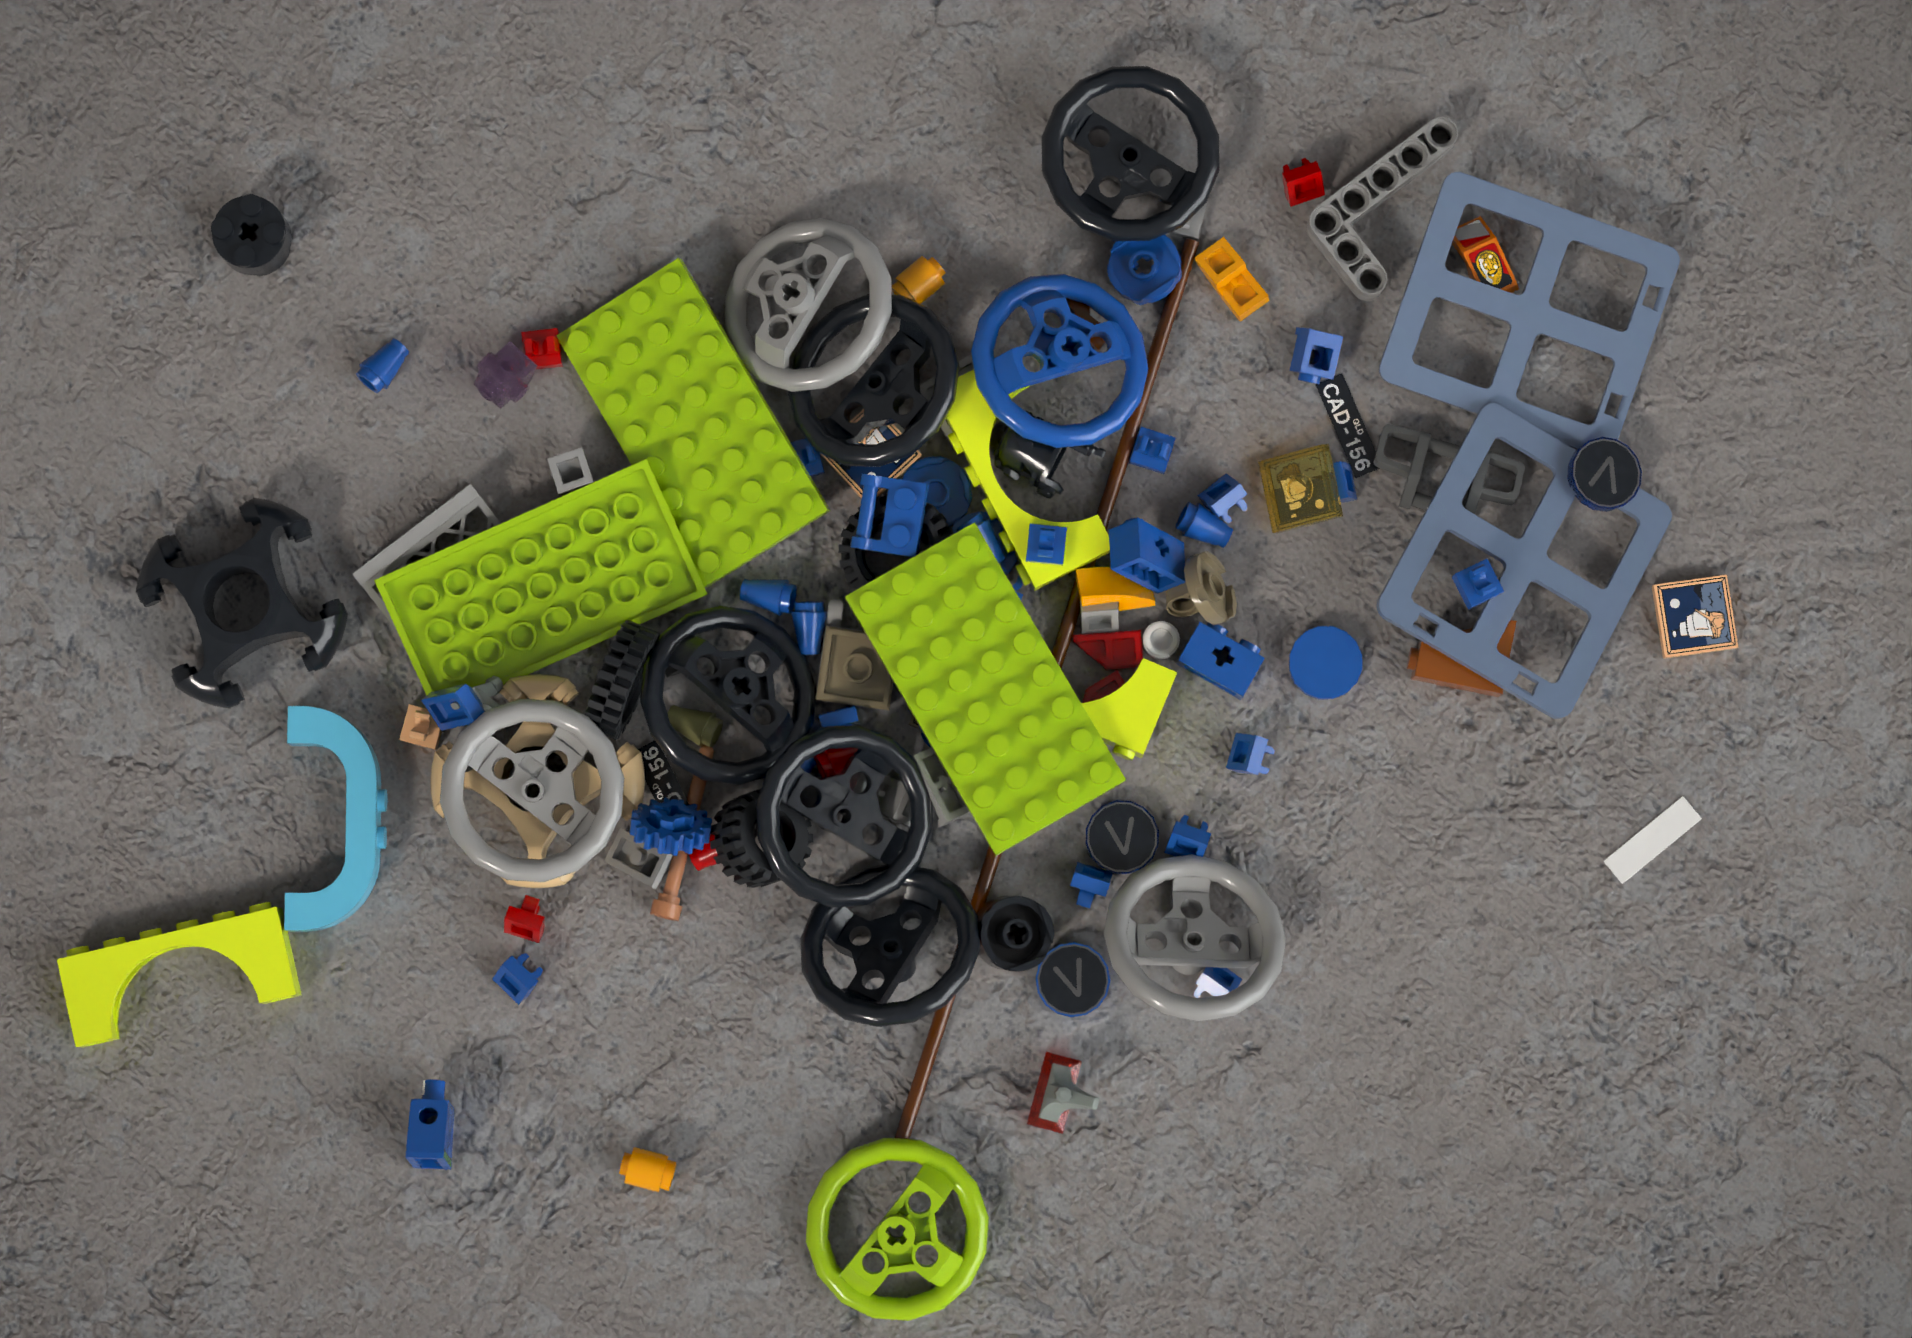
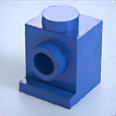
(1326, 353)

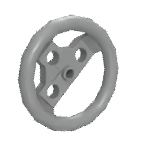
(797, 299)
(574, 737)
(1194, 942)

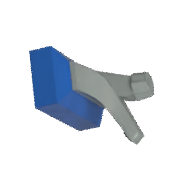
(461, 703)

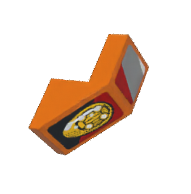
(1484, 255)

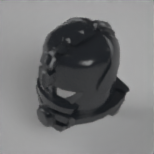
(1040, 460)

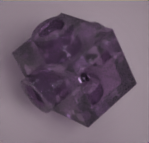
(504, 375)

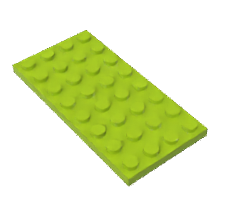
(697, 417)
(542, 583)
(985, 689)

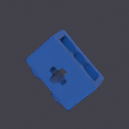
(1147, 555)
(1231, 678)

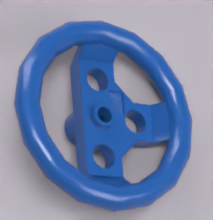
(1059, 354)

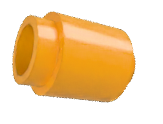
(919, 280)
(647, 1169)

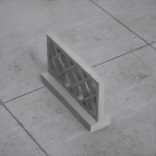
(419, 537)

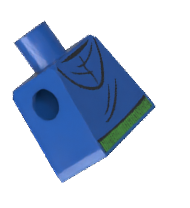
(430, 1144)

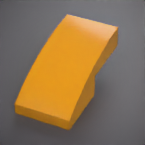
(1231, 279)
(1104, 585)

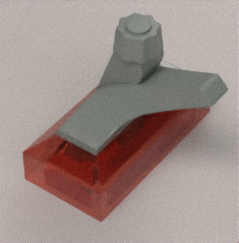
(1058, 1093)

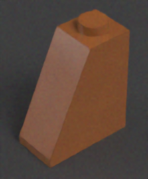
(1438, 669)

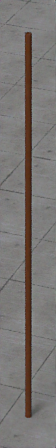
(1059, 652)

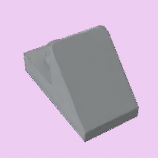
(636, 861)

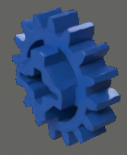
(670, 826)

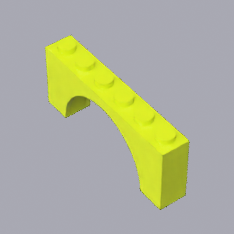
(972, 430)
(1132, 711)
(98, 978)

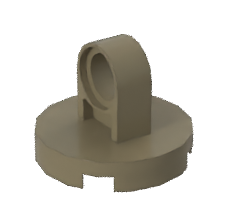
(1205, 589)

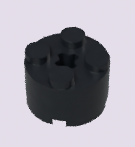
(231, 239)
(1031, 942)

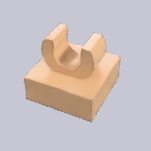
(420, 728)

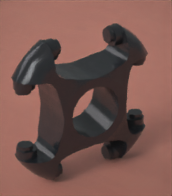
(201, 582)

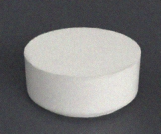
(1160, 640)

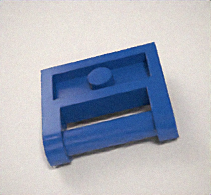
(902, 515)

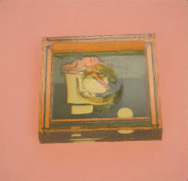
(1300, 488)

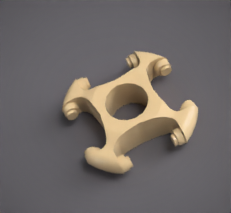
(533, 737)

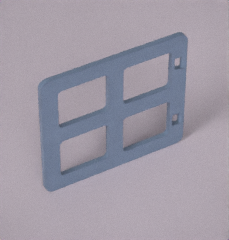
(1528, 312)
(1523, 562)

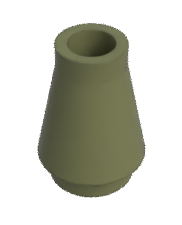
(696, 725)

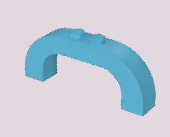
(363, 820)

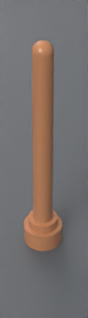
(667, 904)

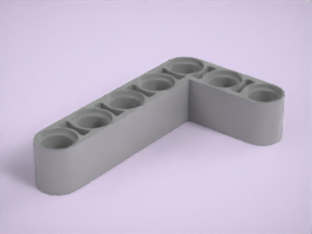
(1371, 198)

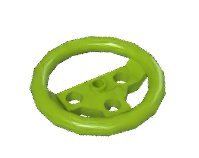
(950, 1272)

